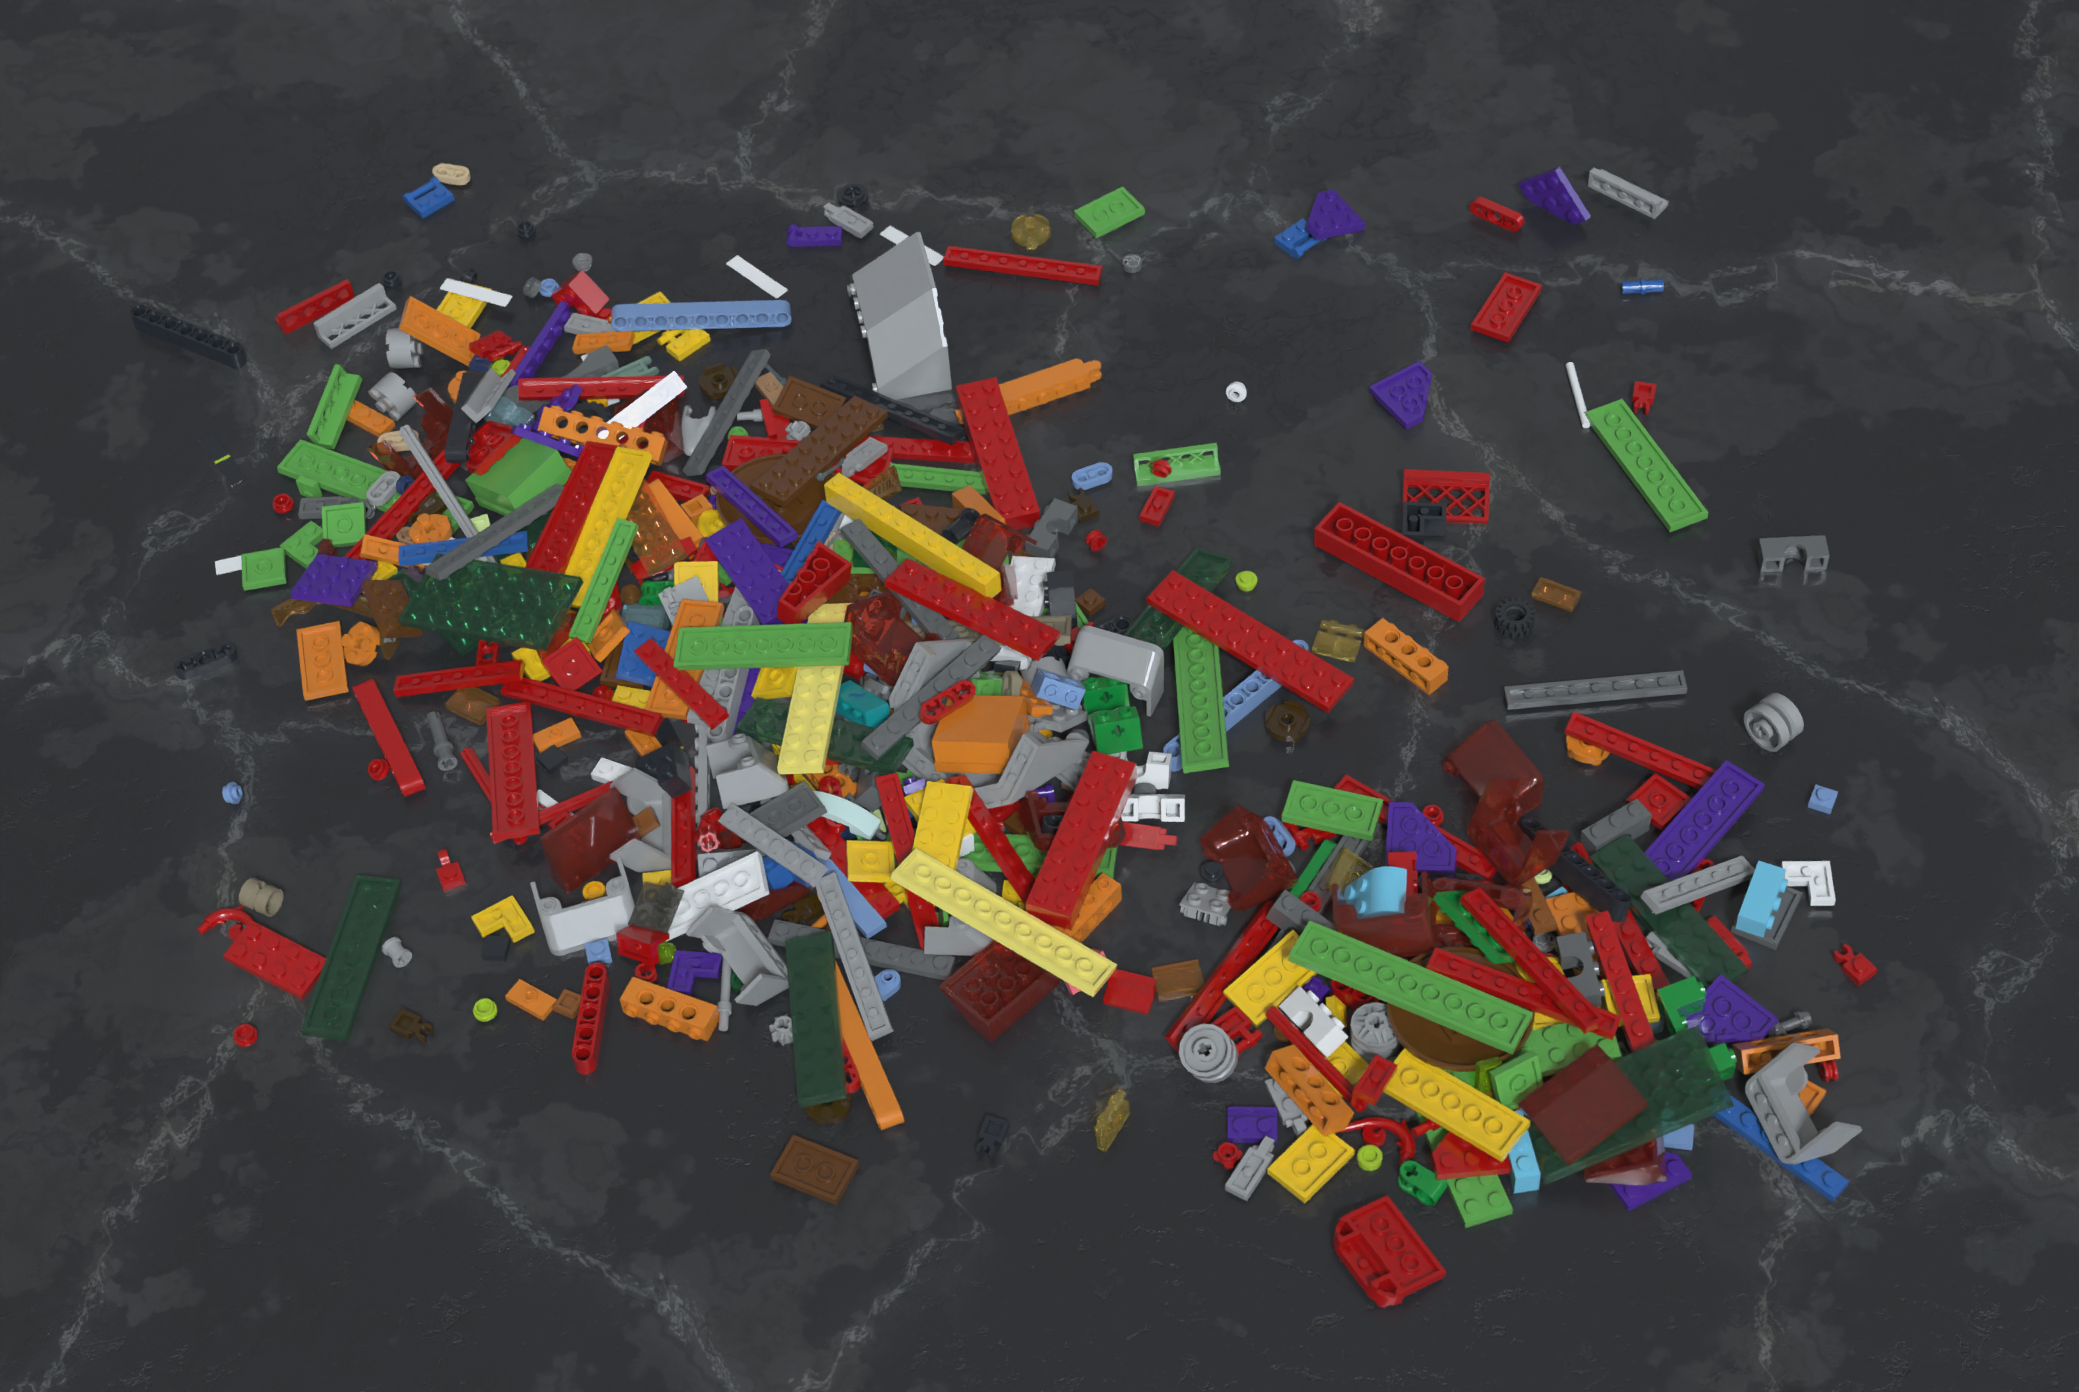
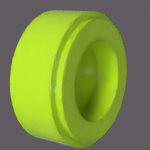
(1369, 1157)

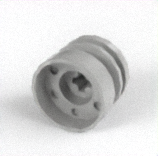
(1372, 1033)

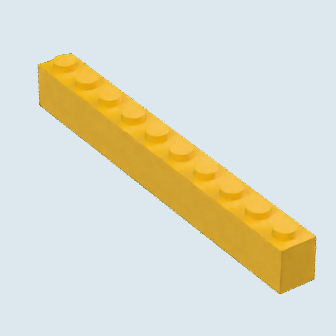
(911, 536)

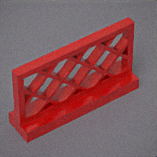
(1447, 482)

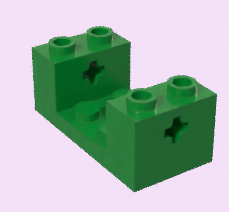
(1109, 716)
(1686, 999)

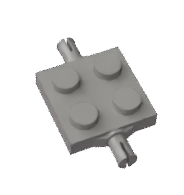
(1060, 720)

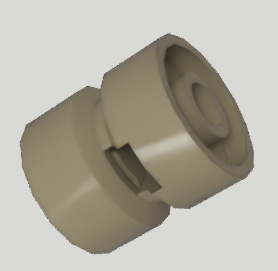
(262, 897)

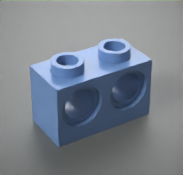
(1058, 689)

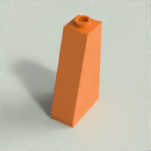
(970, 498)
(675, 515)

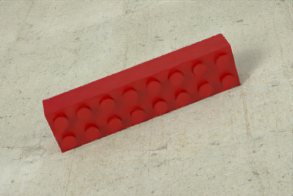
(997, 453)
(1399, 561)
(1081, 840)

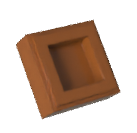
(646, 821)
(567, 1004)

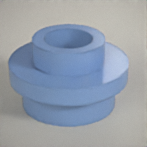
(548, 286)
(232, 793)

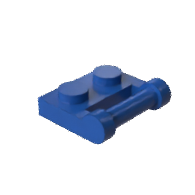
(431, 201)
(1294, 236)

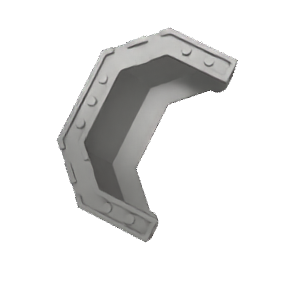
(902, 321)
(1030, 762)

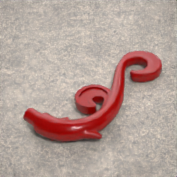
(221, 915)
(1401, 1130)

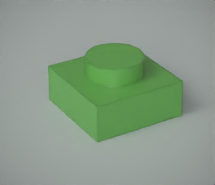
(308, 487)

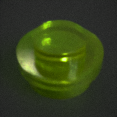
(666, 952)

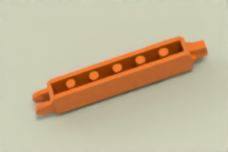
(1047, 385)

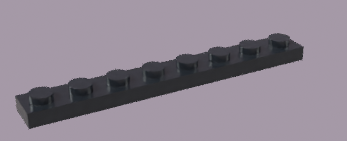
(897, 410)

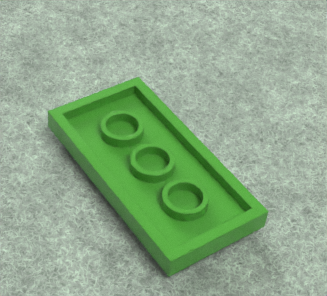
(1332, 810)

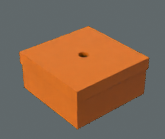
(980, 734)

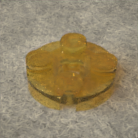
(1031, 239)

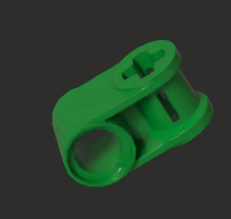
(651, 594)
(1421, 1183)

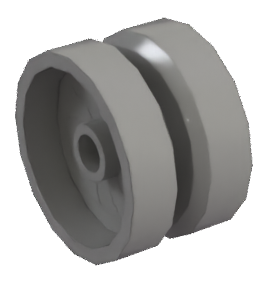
(1773, 722)
(1206, 1039)

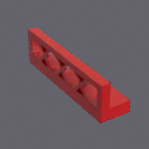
(315, 307)

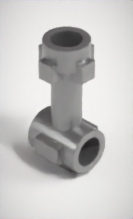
(1800, 1020)

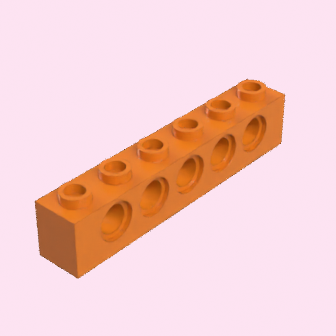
(553, 416)

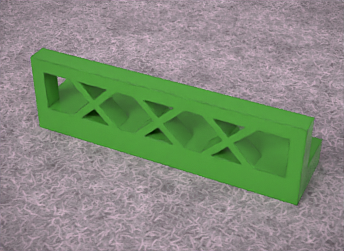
(335, 408)
(1182, 469)

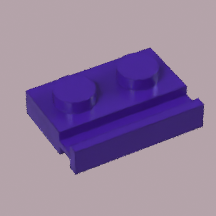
(1251, 1124)

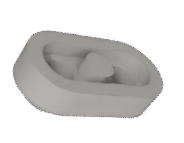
(382, 489)

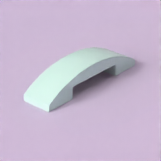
(845, 812)

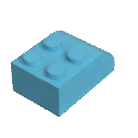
(1378, 892)

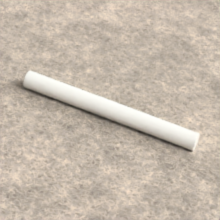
(1577, 394)

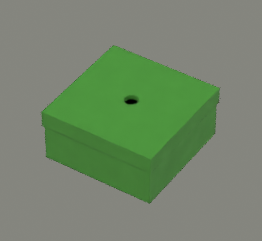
(518, 477)

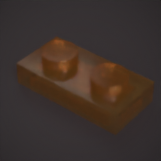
(1556, 594)

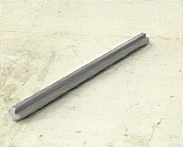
(439, 483)

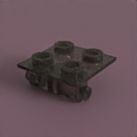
(656, 907)

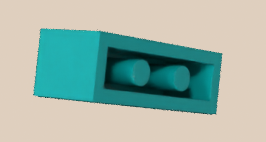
(861, 706)

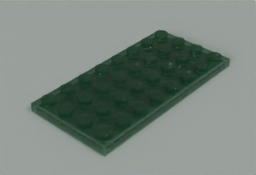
(493, 604)
(1676, 1082)

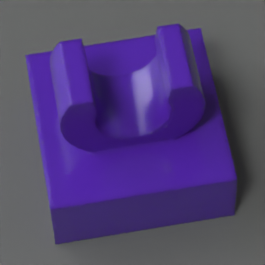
(1317, 988)

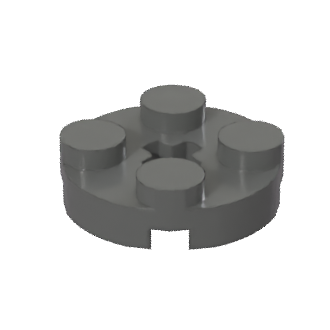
(871, 685)

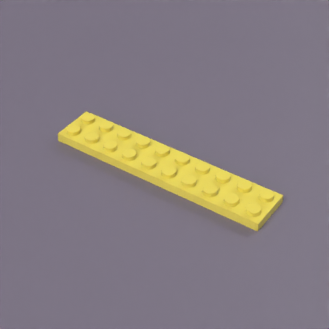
(812, 708)
(1004, 922)

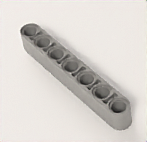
(731, 684)

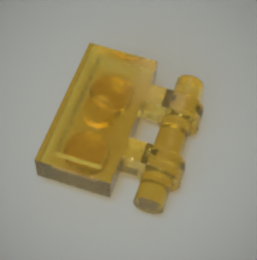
(1338, 646)
(1111, 1120)

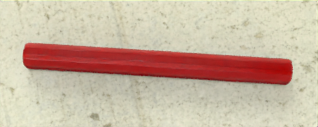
(482, 779)
(569, 805)
(1314, 1056)

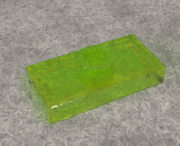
(1482, 1075)

